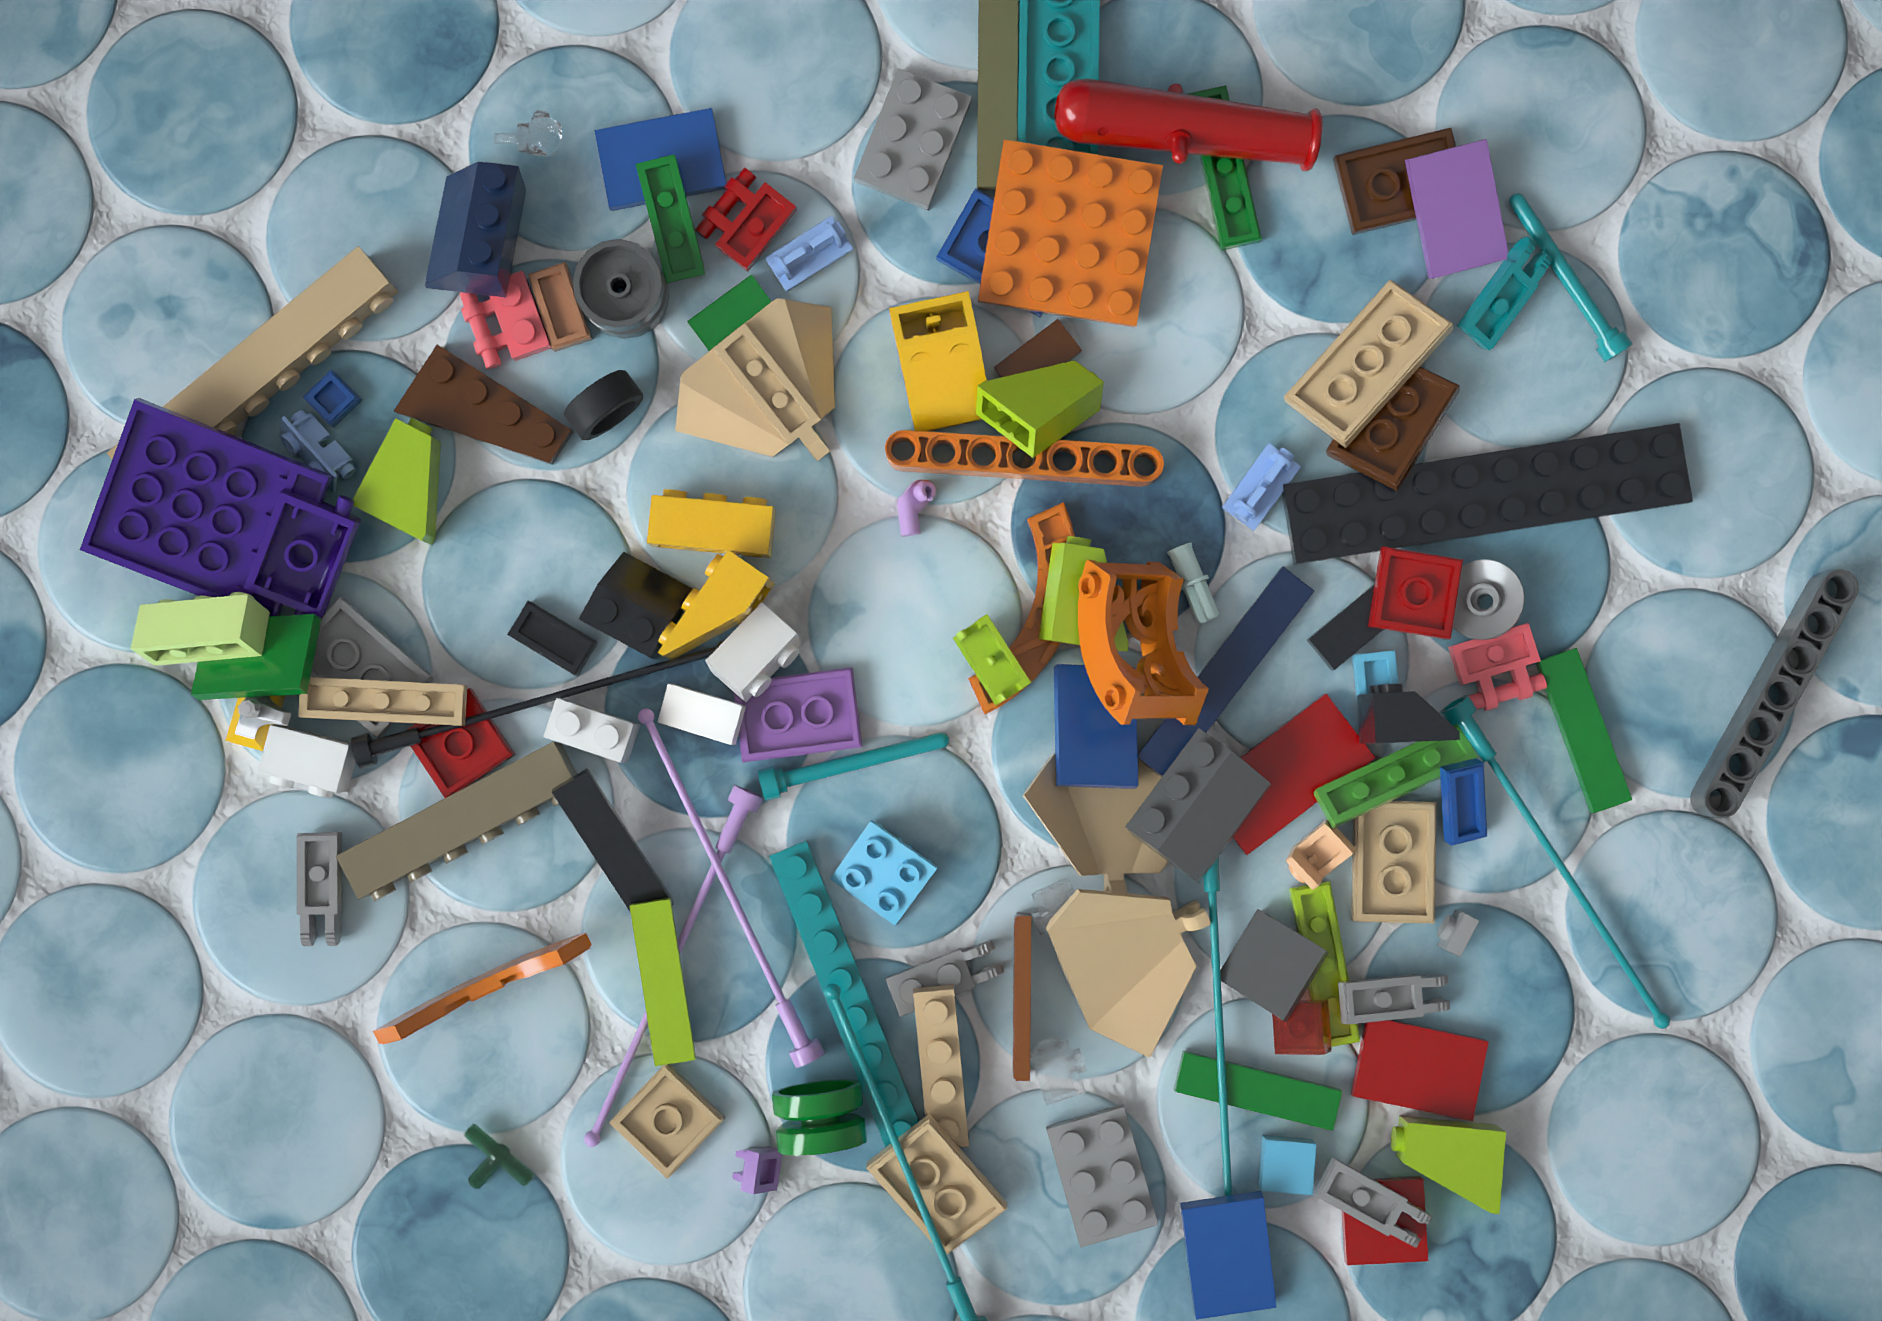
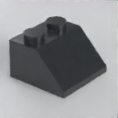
(635, 604)
(1400, 716)

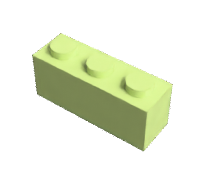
(200, 629)

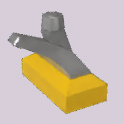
(253, 719)

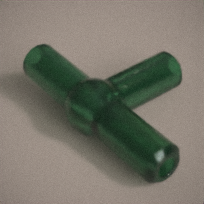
(497, 1156)

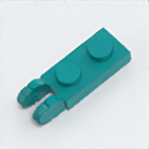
(1505, 294)

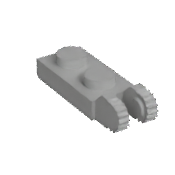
(319, 885)
(941, 971)
(1389, 998)
(1368, 1201)

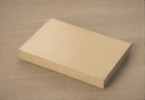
(1395, 863)
(950, 1184)

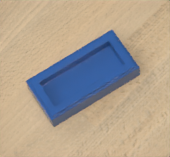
(1463, 801)

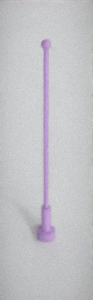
(743, 801)
(805, 1049)

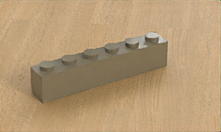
(456, 822)

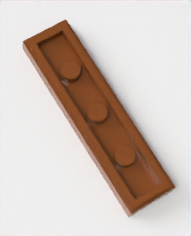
(1022, 996)

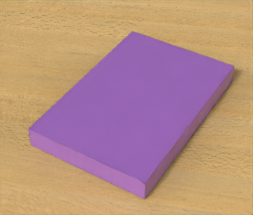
(1457, 208)
(801, 716)

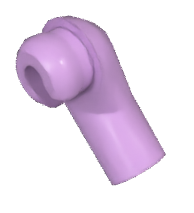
(911, 503)

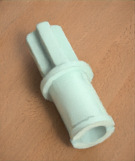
(1194, 583)

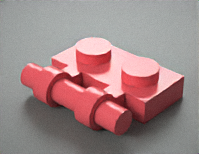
(518, 318)
(1510, 652)

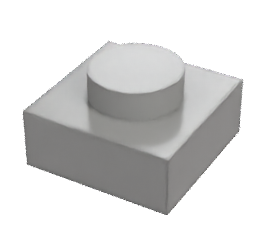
(1456, 932)

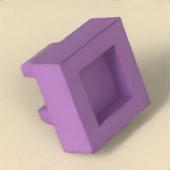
(760, 1169)

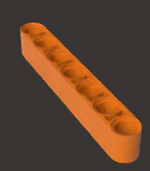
(1003, 464)

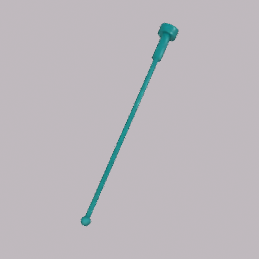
(1460, 713)
(1211, 885)
(954, 1284)

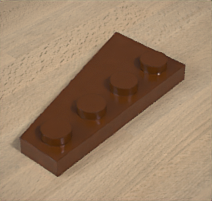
(472, 404)

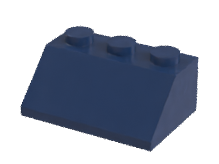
(477, 230)

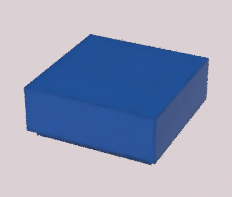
(332, 398)

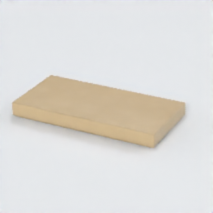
(1368, 363)

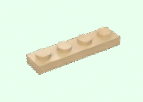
(384, 701)
(941, 1060)

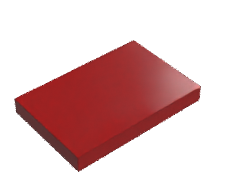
(1420, 1068)

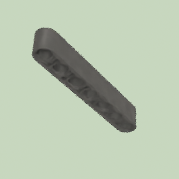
(1791, 685)

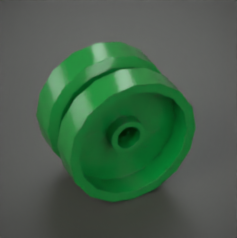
(819, 1117)

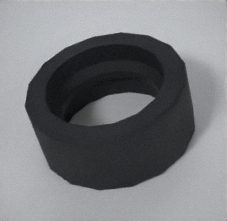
(603, 404)

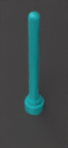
(1609, 340)
(776, 781)

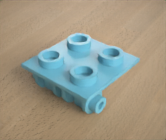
(883, 872)

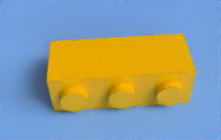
(711, 524)

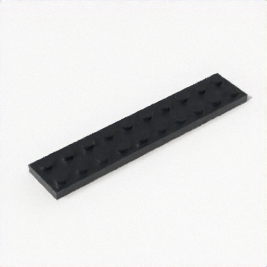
(1488, 494)

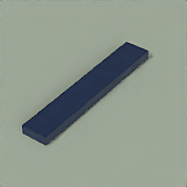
(1232, 665)

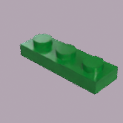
(670, 218)

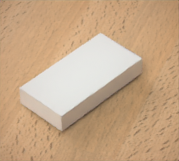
(701, 714)

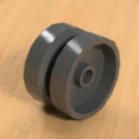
(617, 265)

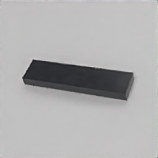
(609, 840)

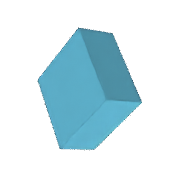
(1287, 1165)

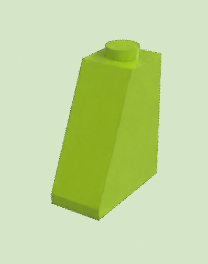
(1040, 404)
(404, 480)
(1061, 598)
(1455, 1155)

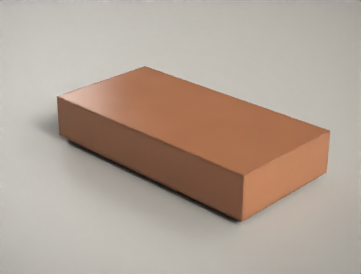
(558, 307)

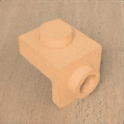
(1318, 854)

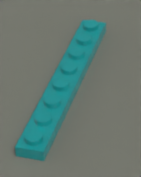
(836, 964)

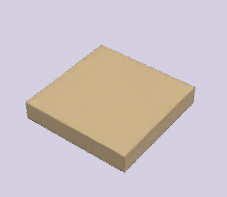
(667, 1120)

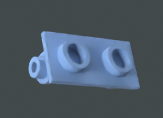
(809, 253)
(304, 438)
(1261, 486)

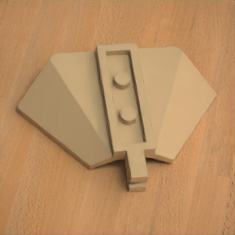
(764, 382)
(1092, 824)
(1126, 961)

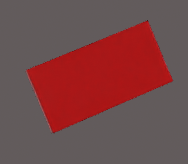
(1296, 760)

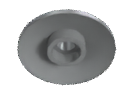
(1488, 579)

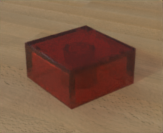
(1305, 1031)

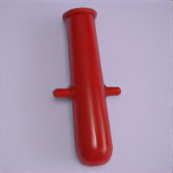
(1185, 123)

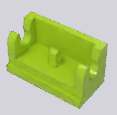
(991, 660)

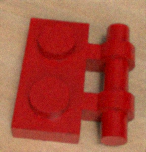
(756, 224)

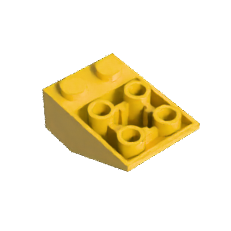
(939, 360)
(721, 604)

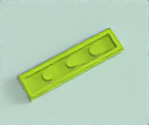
(1318, 921)
(662, 981)

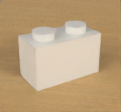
(754, 653)
(591, 730)
(307, 759)

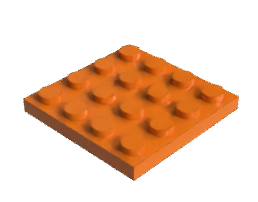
(1070, 233)

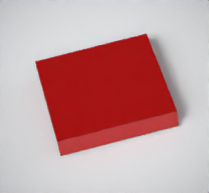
(1415, 593)
(462, 754)
(1369, 1246)

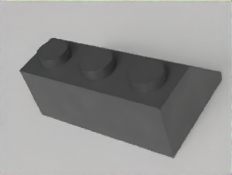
(1198, 805)

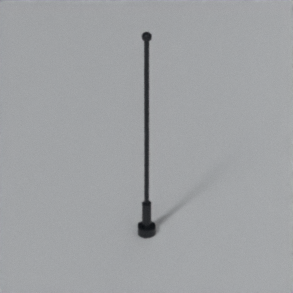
(366, 750)

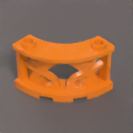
(1151, 617)

